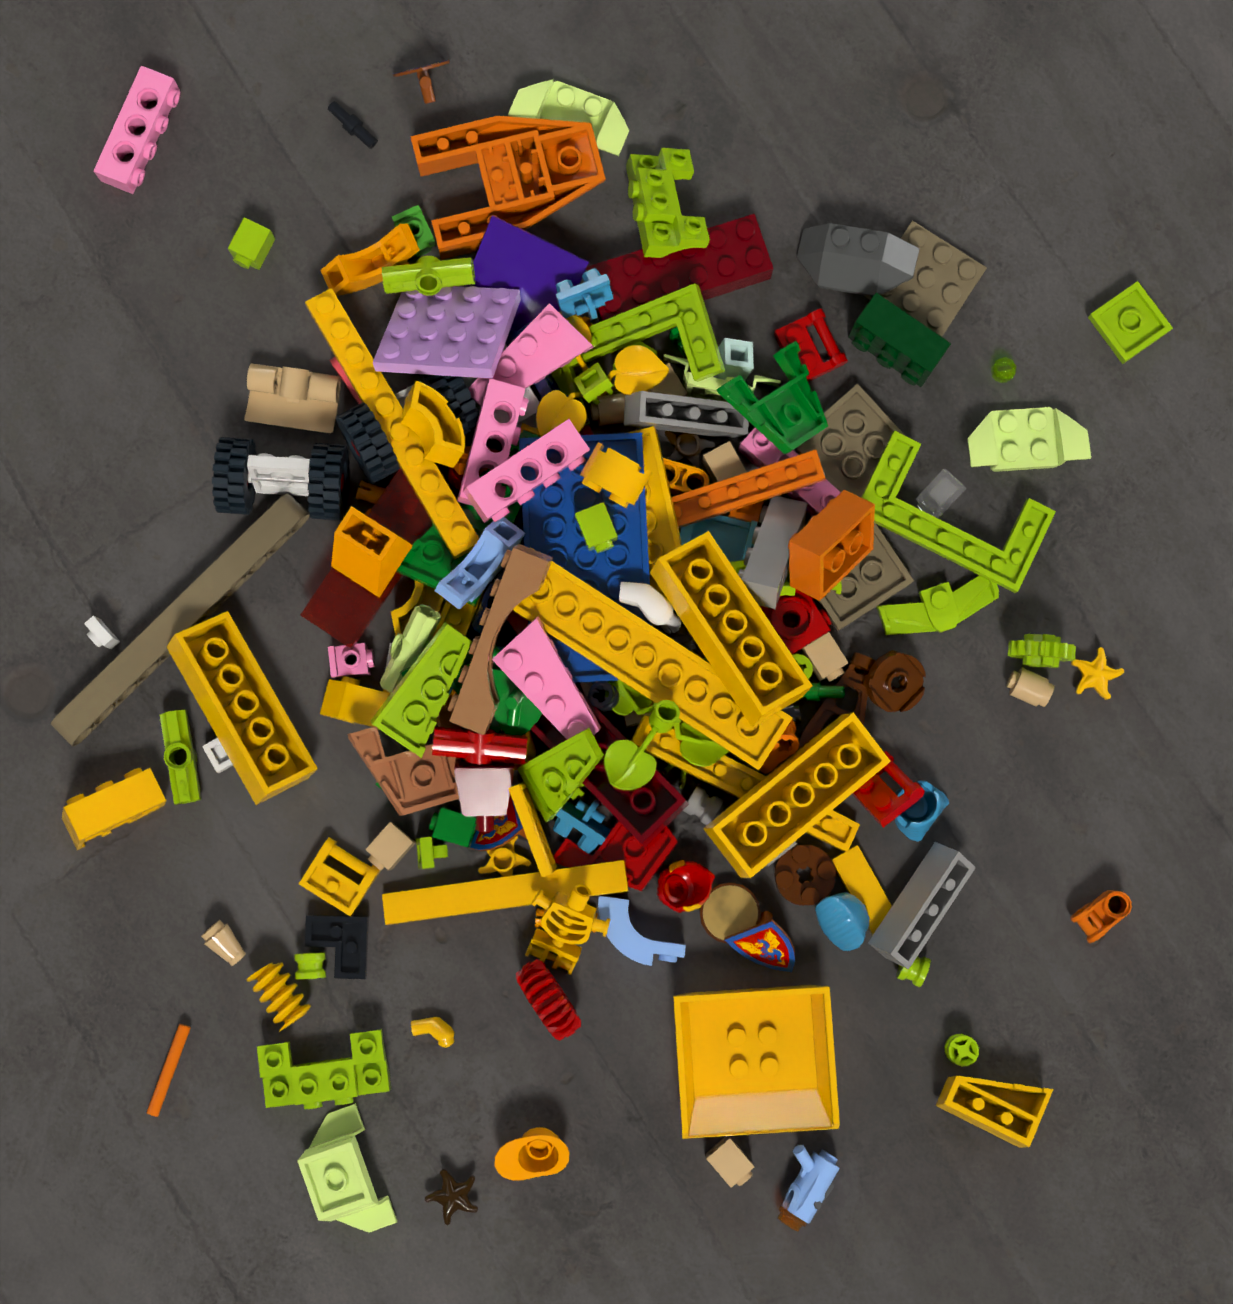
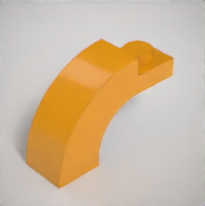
(364, 268)

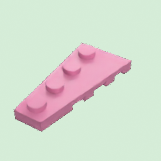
(536, 352)
(540, 674)

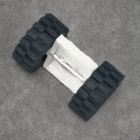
(370, 443)
(243, 473)

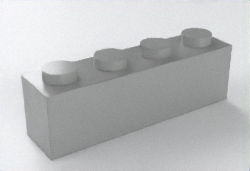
(684, 415)
(769, 558)
(921, 905)

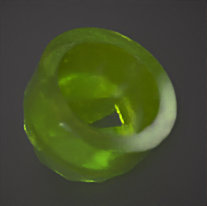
(1004, 375)

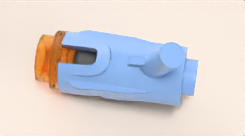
(809, 1188)

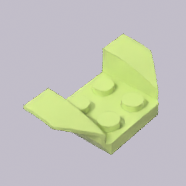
(567, 103)
(708, 387)
(1027, 440)
(339, 1177)

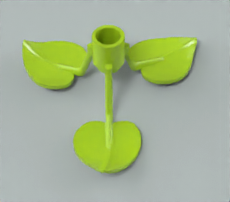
(632, 767)

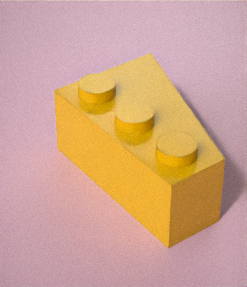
(112, 806)
(996, 1107)

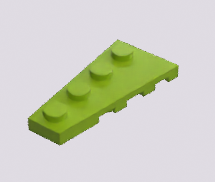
(416, 701)

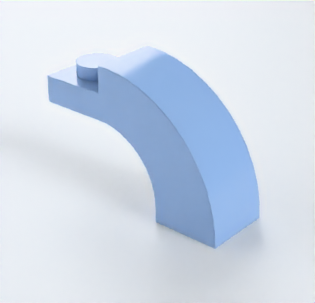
(481, 564)
(628, 940)

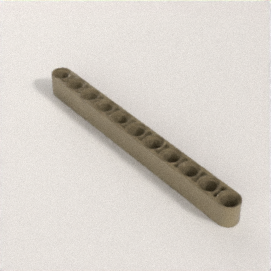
(189, 609)

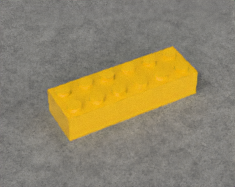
(730, 628)
(241, 707)
(796, 795)

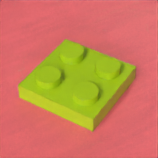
(1130, 322)

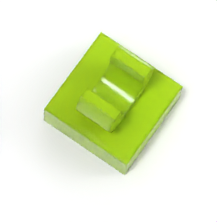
(593, 383)
(427, 852)

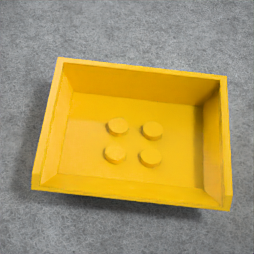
(756, 1061)

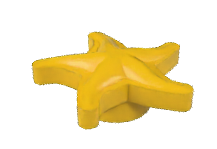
(1096, 674)
(504, 860)

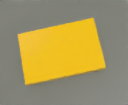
(533, 829)

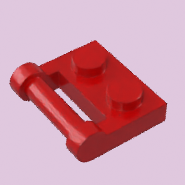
(809, 355)
(881, 800)

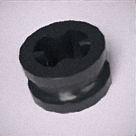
(596, 690)

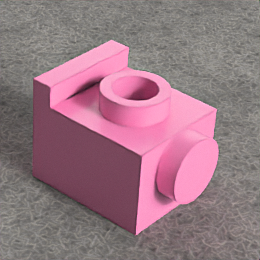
(340, 668)

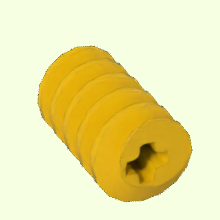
(279, 994)

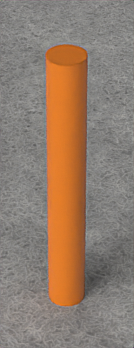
(168, 1070)

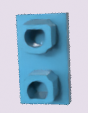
(585, 296)
(584, 819)

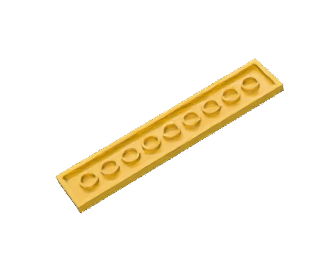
(648, 663)

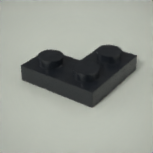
(348, 937)

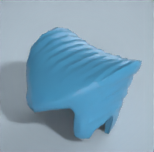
(922, 814)
(843, 920)

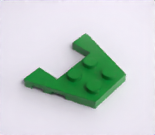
(785, 415)

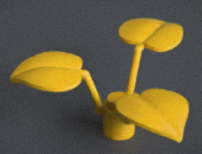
(636, 371)

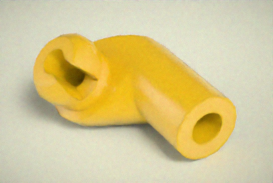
(436, 1027)

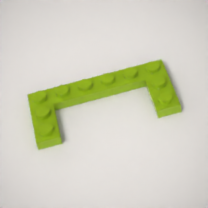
(680, 308)
(1002, 567)

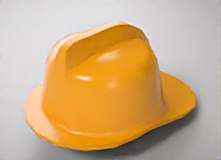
(532, 1155)

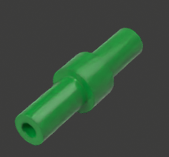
(817, 692)

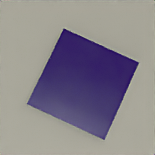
(524, 262)

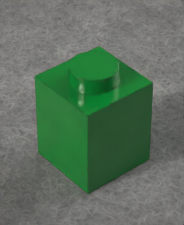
(453, 827)

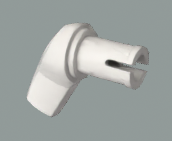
(651, 603)

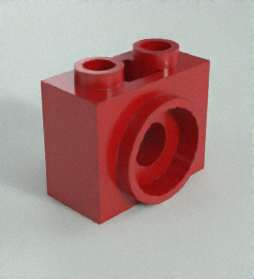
(811, 621)

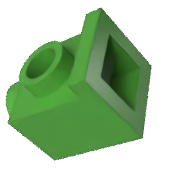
(416, 220)

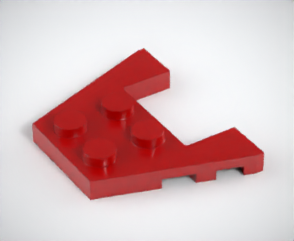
(622, 845)

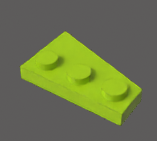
(560, 772)

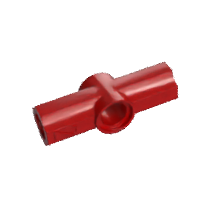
(479, 748)

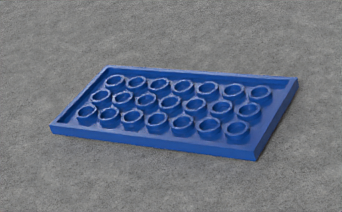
(554, 531)

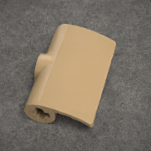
(292, 398)

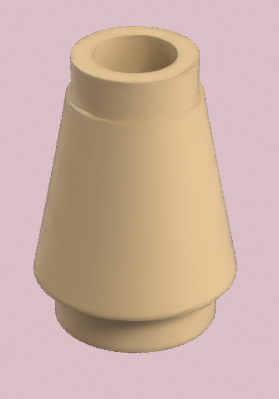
(223, 942)

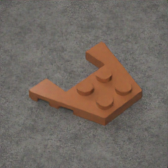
(406, 778)

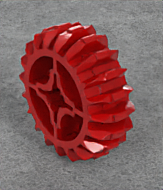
(548, 999)

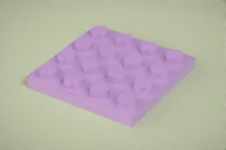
(448, 332)

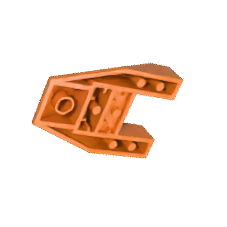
(525, 167)

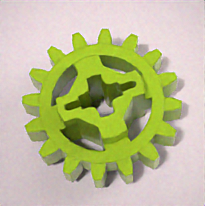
(1041, 650)

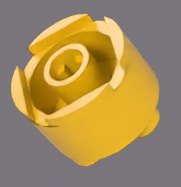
(615, 474)

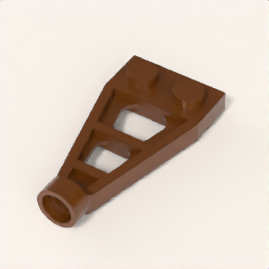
(829, 708)

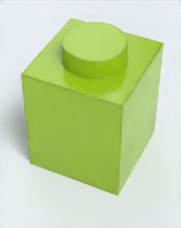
(251, 244)
(596, 528)

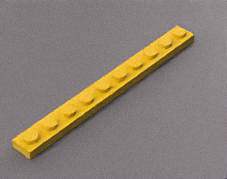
(381, 400)

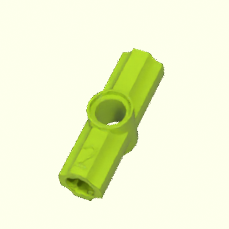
(428, 275)
(182, 777)

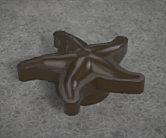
(688, 447)
(453, 1196)

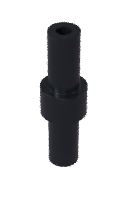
(352, 125)

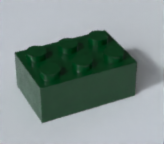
(898, 340)

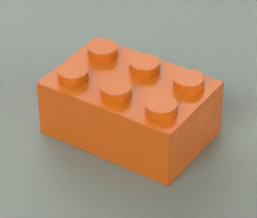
(831, 544)

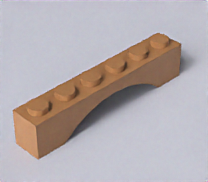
(478, 697)

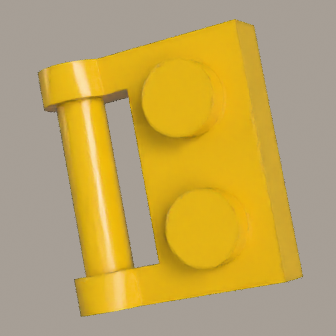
(335, 886)

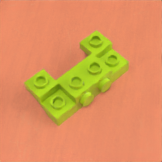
(657, 203)
(324, 1080)

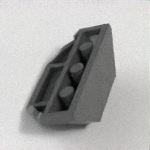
(856, 259)

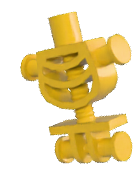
(566, 923)

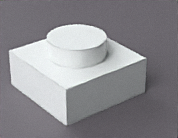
(100, 633)
(217, 755)

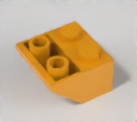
(367, 551)

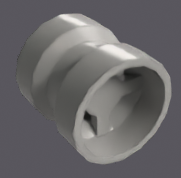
(702, 805)

